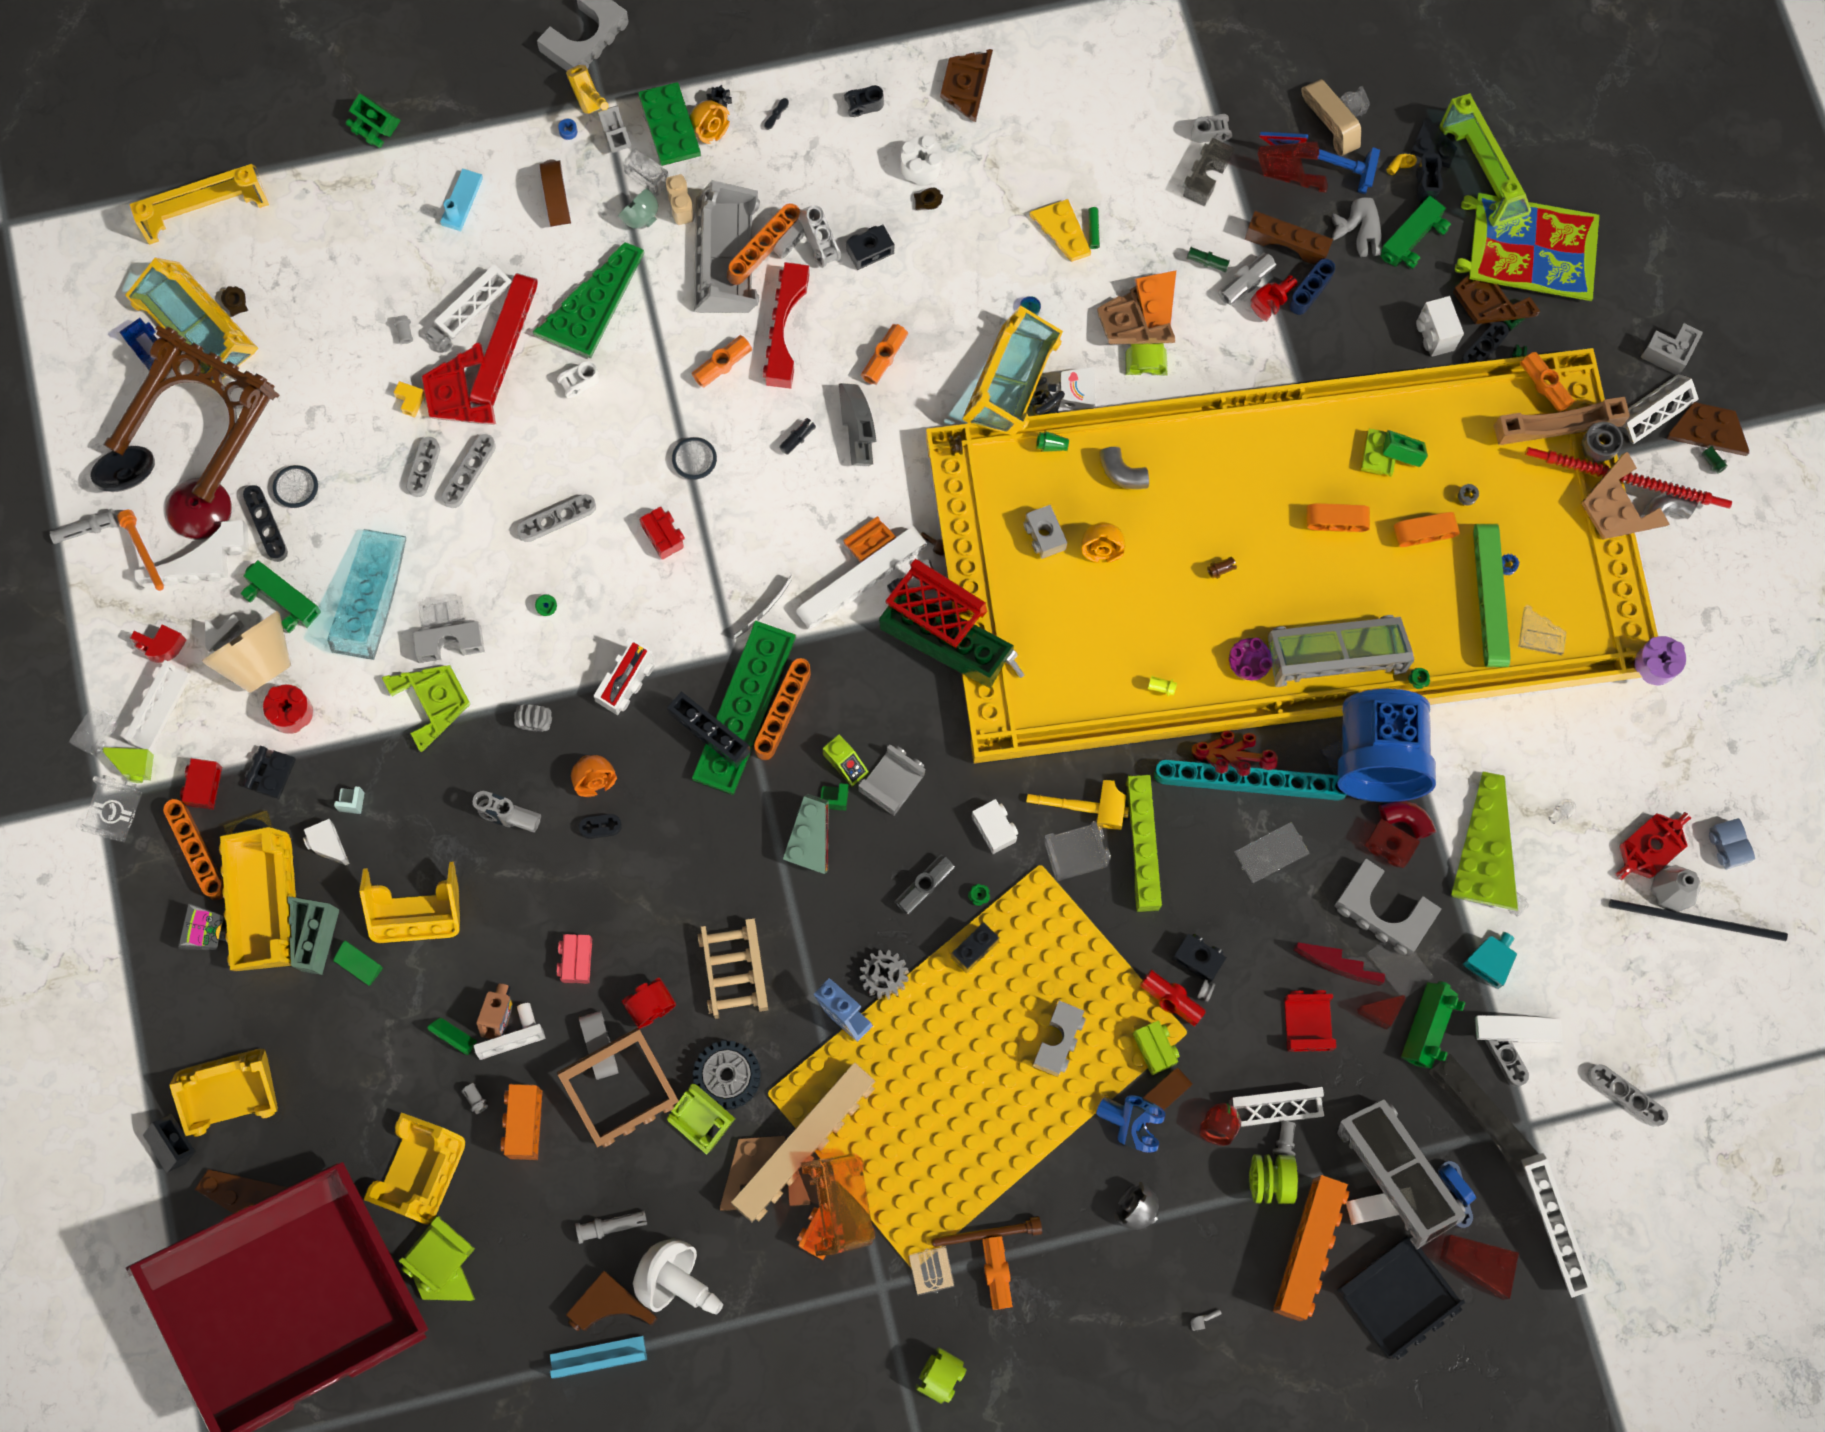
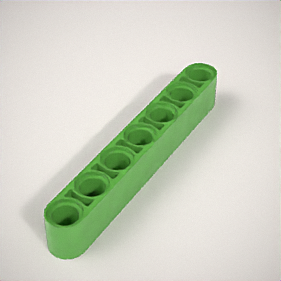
(1491, 595)

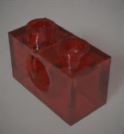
(1404, 844)

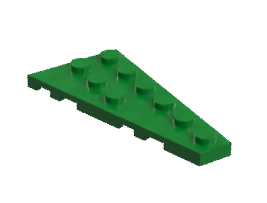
(588, 310)

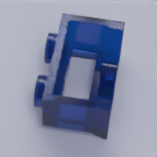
(135, 330)

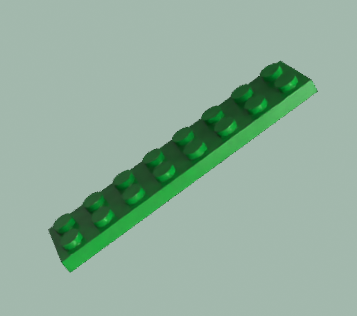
(747, 701)

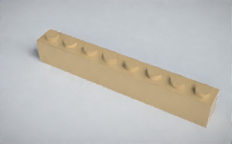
(803, 1142)

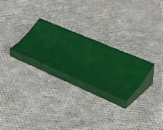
(976, 656)

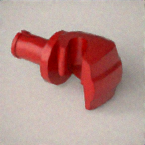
(1271, 296)

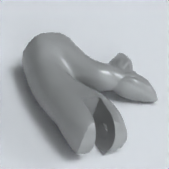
(1362, 211)

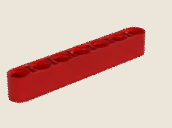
(504, 340)

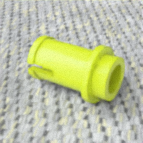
(1162, 685)

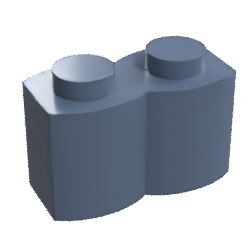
(1731, 843)

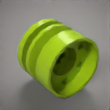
(1270, 1179)

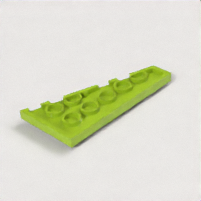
(1487, 856)

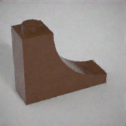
(606, 1299)

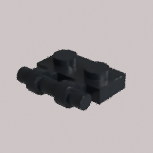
(275, 775)

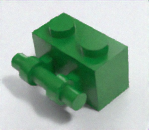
(374, 115)

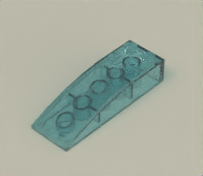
(367, 595)

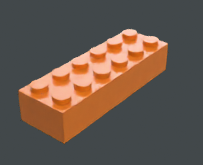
(1310, 1248)

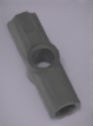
(934, 874)

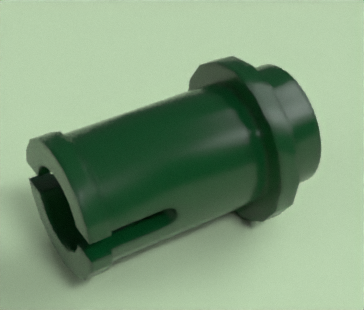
(1713, 458)

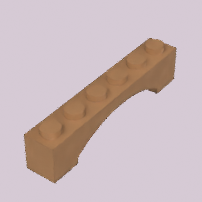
(1521, 428)

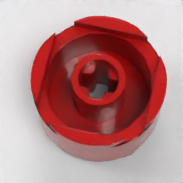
(279, 700)
(649, 1003)

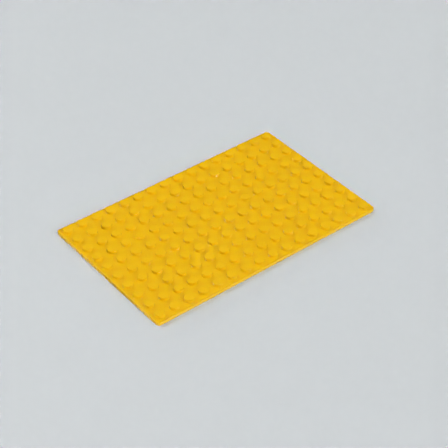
(954, 1059)

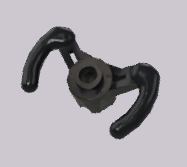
(1043, 401)

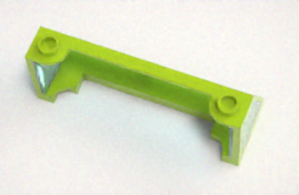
(1467, 122)

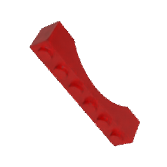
(794, 286)

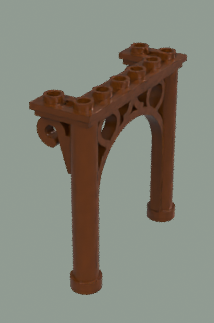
(168, 356)

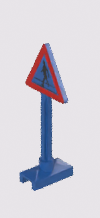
(1365, 169)

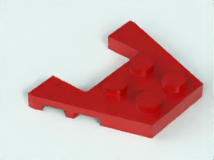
(448, 392)

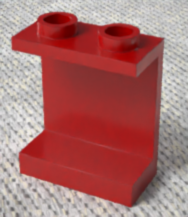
(1308, 1021)

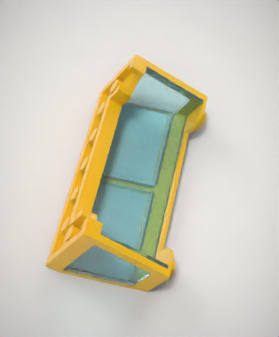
(184, 305)
(1012, 373)

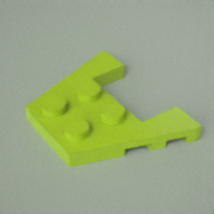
(439, 695)

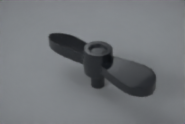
(776, 113)

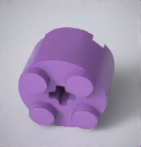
(1660, 660)

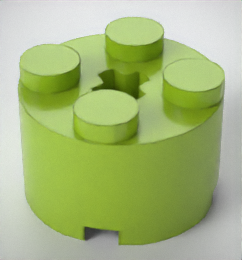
(940, 1376)

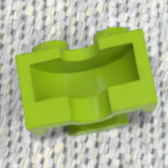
(1146, 359)

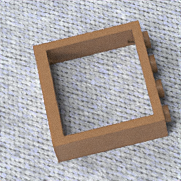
(600, 1055)

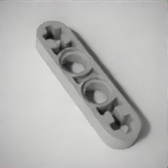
(472, 472)
(555, 515)
(1627, 1096)

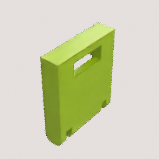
(696, 1115)

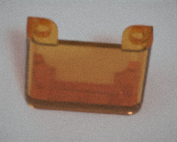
(841, 1203)

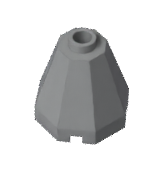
(1676, 888)

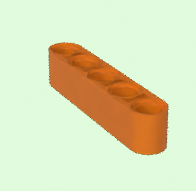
(757, 251)
(786, 699)
(190, 840)

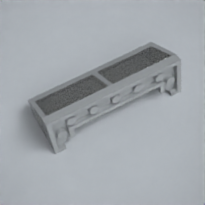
(1402, 1172)

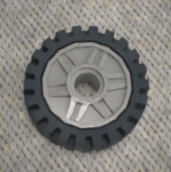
(733, 1057)

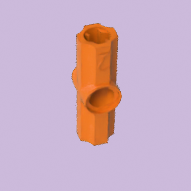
(732, 353)
(878, 364)
(1539, 372)
(997, 1273)

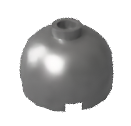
(1138, 1207)

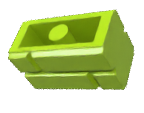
(1155, 1047)

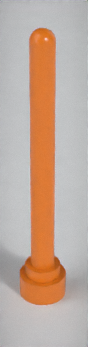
(128, 521)

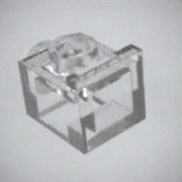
(1356, 102)

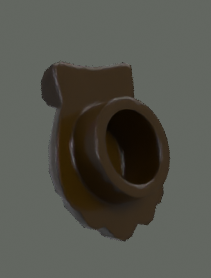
(928, 199)
(234, 300)

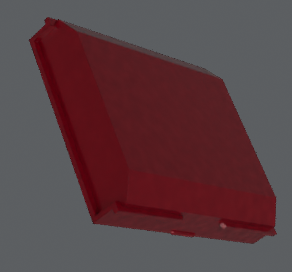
(279, 1302)

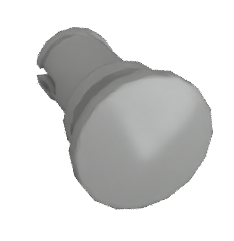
(1285, 1142)

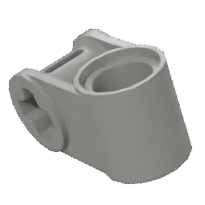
(1213, 127)

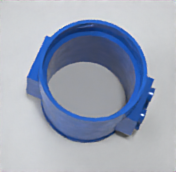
(1386, 746)

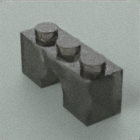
(1214, 157)

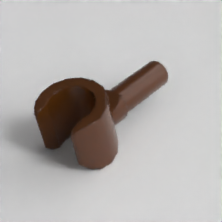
(938, 548)

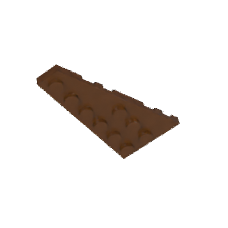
(235, 1191)

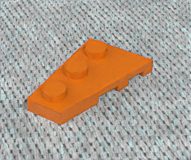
(1156, 297)

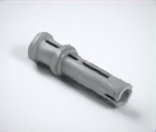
(93, 524)
(600, 1228)

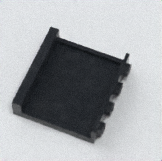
(1400, 1298)

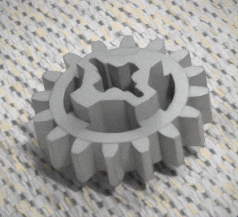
(877, 980)

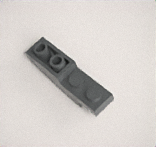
(860, 424)

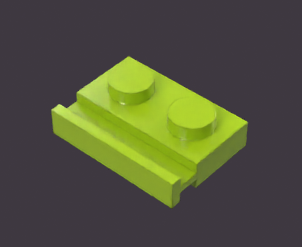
(1373, 456)

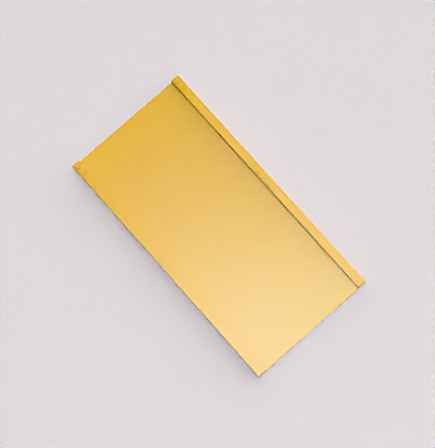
(1237, 483)

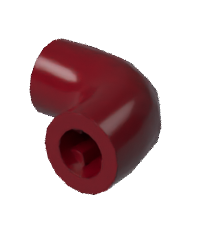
(1410, 814)

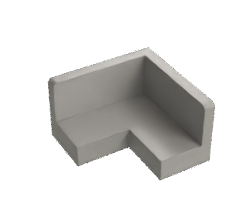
(1672, 353)

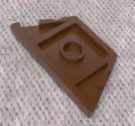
(966, 82)
(1709, 427)

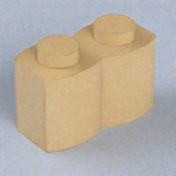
(679, 199)

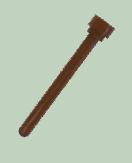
(1031, 1226)

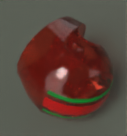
(1223, 1119)

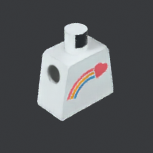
(1078, 388)

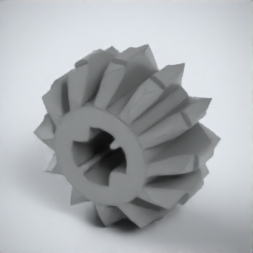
(532, 718)

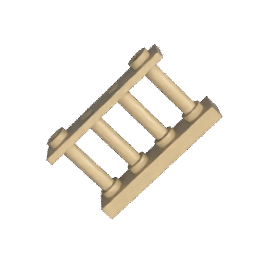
(754, 976)

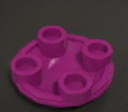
(1250, 659)

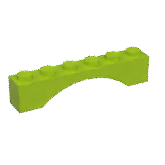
(1144, 843)

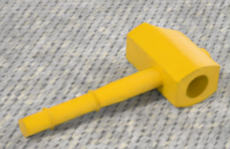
(585, 90)
(1110, 809)

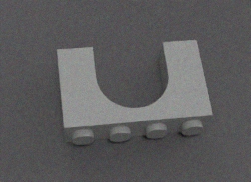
(571, 53)
(1356, 904)

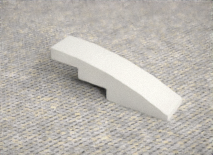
(1518, 1029)

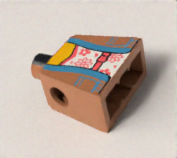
(495, 1013)

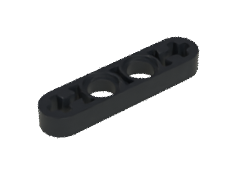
(267, 522)

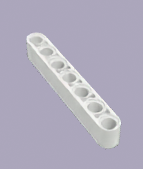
(861, 578)

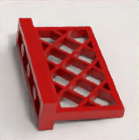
(949, 590)

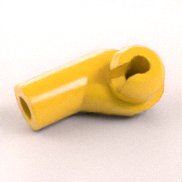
(1401, 161)

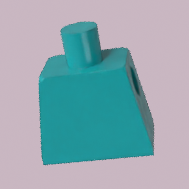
(1493, 960)

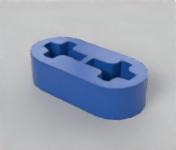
(1457, 1184)

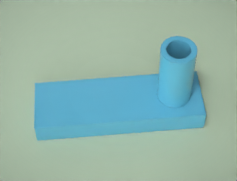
(461, 200)

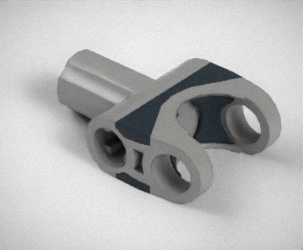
(503, 812)

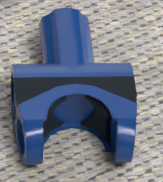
(1132, 1121)

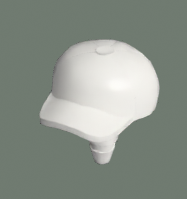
(666, 1273)

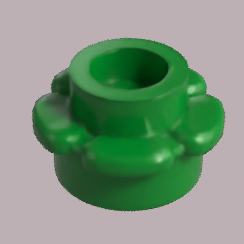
(1419, 672)
(975, 889)

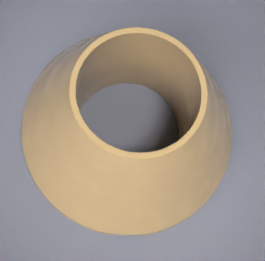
(254, 655)

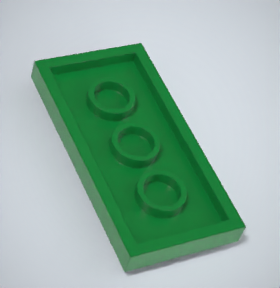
(669, 124)

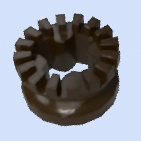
(956, 445)

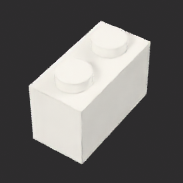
(994, 826)

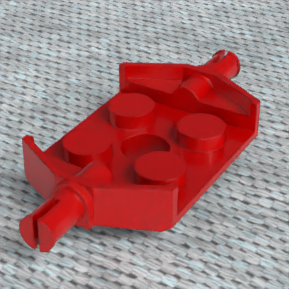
(1641, 857)

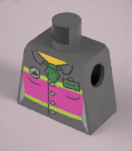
(202, 929)

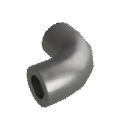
(1121, 473)
(1671, 505)

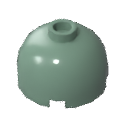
(640, 210)

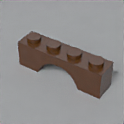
(1269, 230)

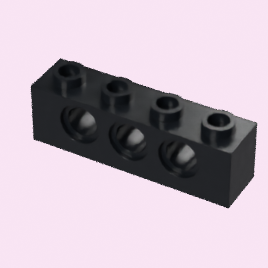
(709, 729)

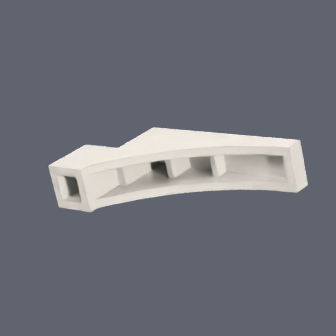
(205, 561)

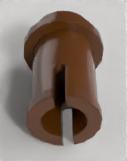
(1221, 567)

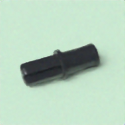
(797, 436)

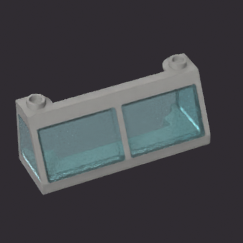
(1339, 649)

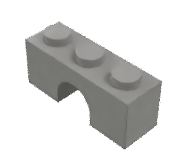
(430, 641)
(1053, 1058)

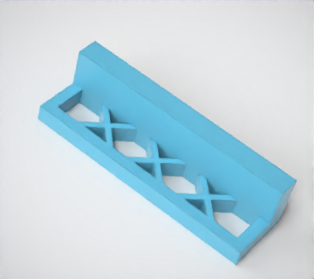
(598, 1357)

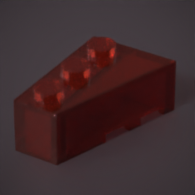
(1484, 1263)

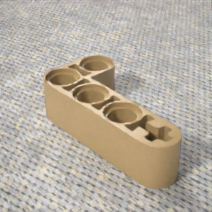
(1334, 115)

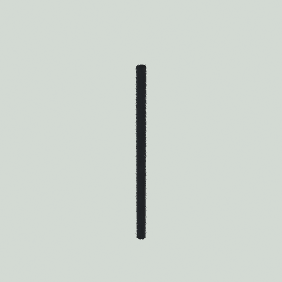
(1699, 920)

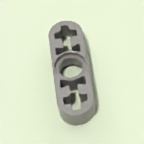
(791, 238)
(433, 453)
(1520, 1067)

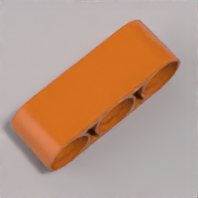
(1338, 517)
(1426, 529)

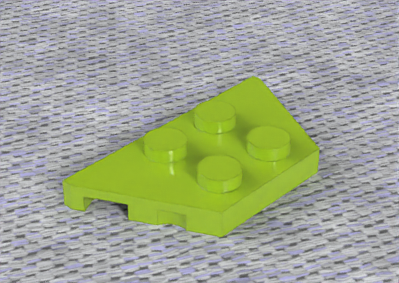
(455, 1289)

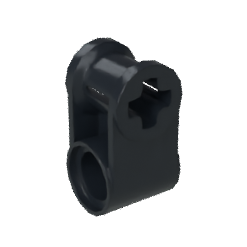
(863, 100)

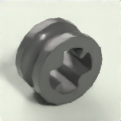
(1469, 488)

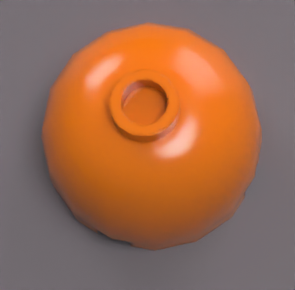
(591, 774)

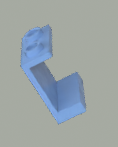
(842, 1009)

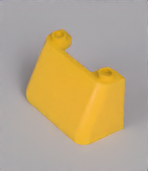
(223, 1091)
(419, 1170)

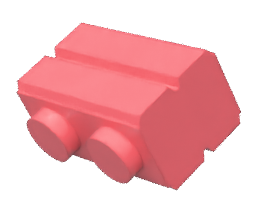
(575, 959)

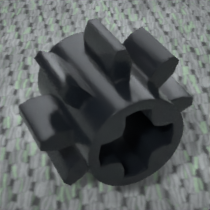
(720, 96)

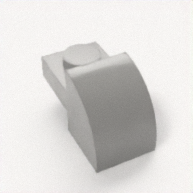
(614, 129)

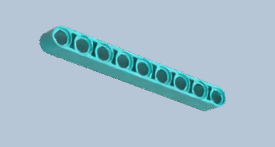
(1241, 784)

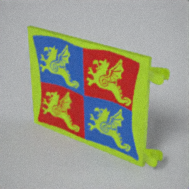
(1540, 252)

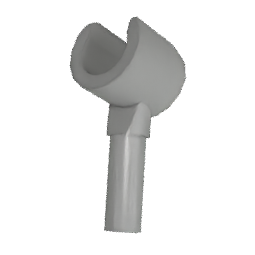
(1010, 660)
(1197, 1323)

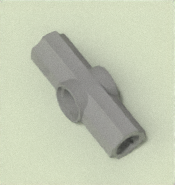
(1247, 278)

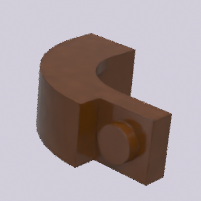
(555, 192)

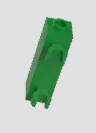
(1412, 231)
(281, 593)
(1430, 1025)

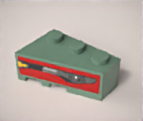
(809, 838)

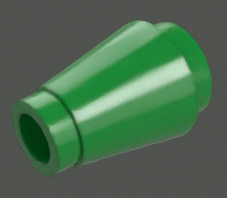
(1050, 442)

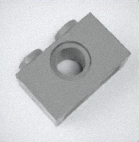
(1045, 519)

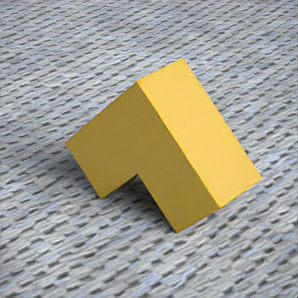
(412, 398)

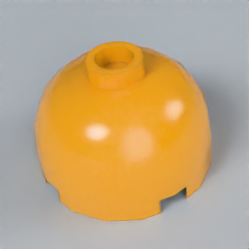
(709, 121)
(1103, 542)

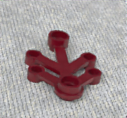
(1209, 752)

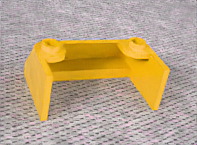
(411, 917)

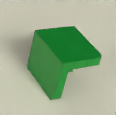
(836, 796)

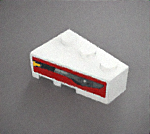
(625, 677)

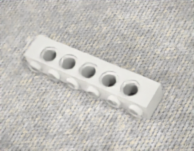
(1557, 1225)

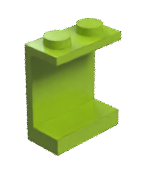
(437, 1256)

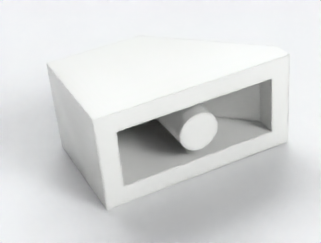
(325, 842)

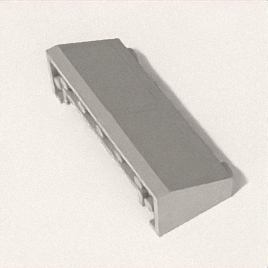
(721, 232)

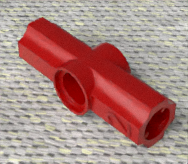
(1172, 998)

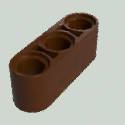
(1169, 1089)

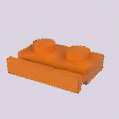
(869, 539)

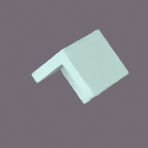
(350, 800)

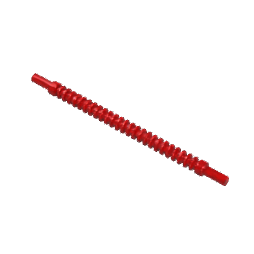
(1705, 498)

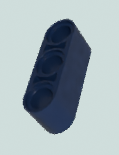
(1314, 278)

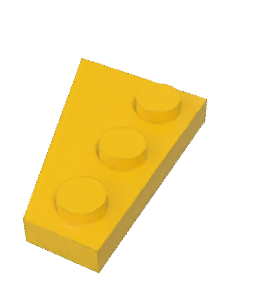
(1063, 227)

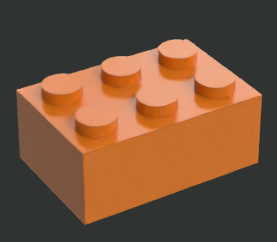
(522, 1122)

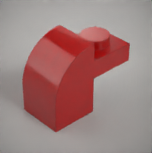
(163, 647)

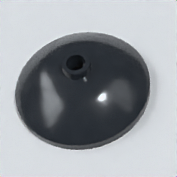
(123, 472)

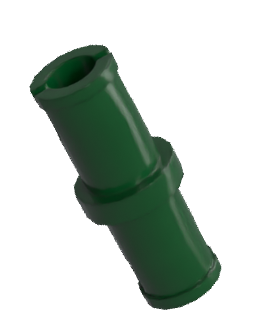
(1208, 259)

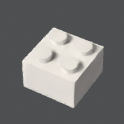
(1439, 326)

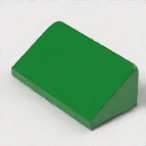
(1404, 449)
(357, 963)
(452, 1035)

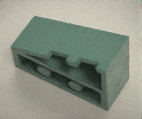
(311, 933)

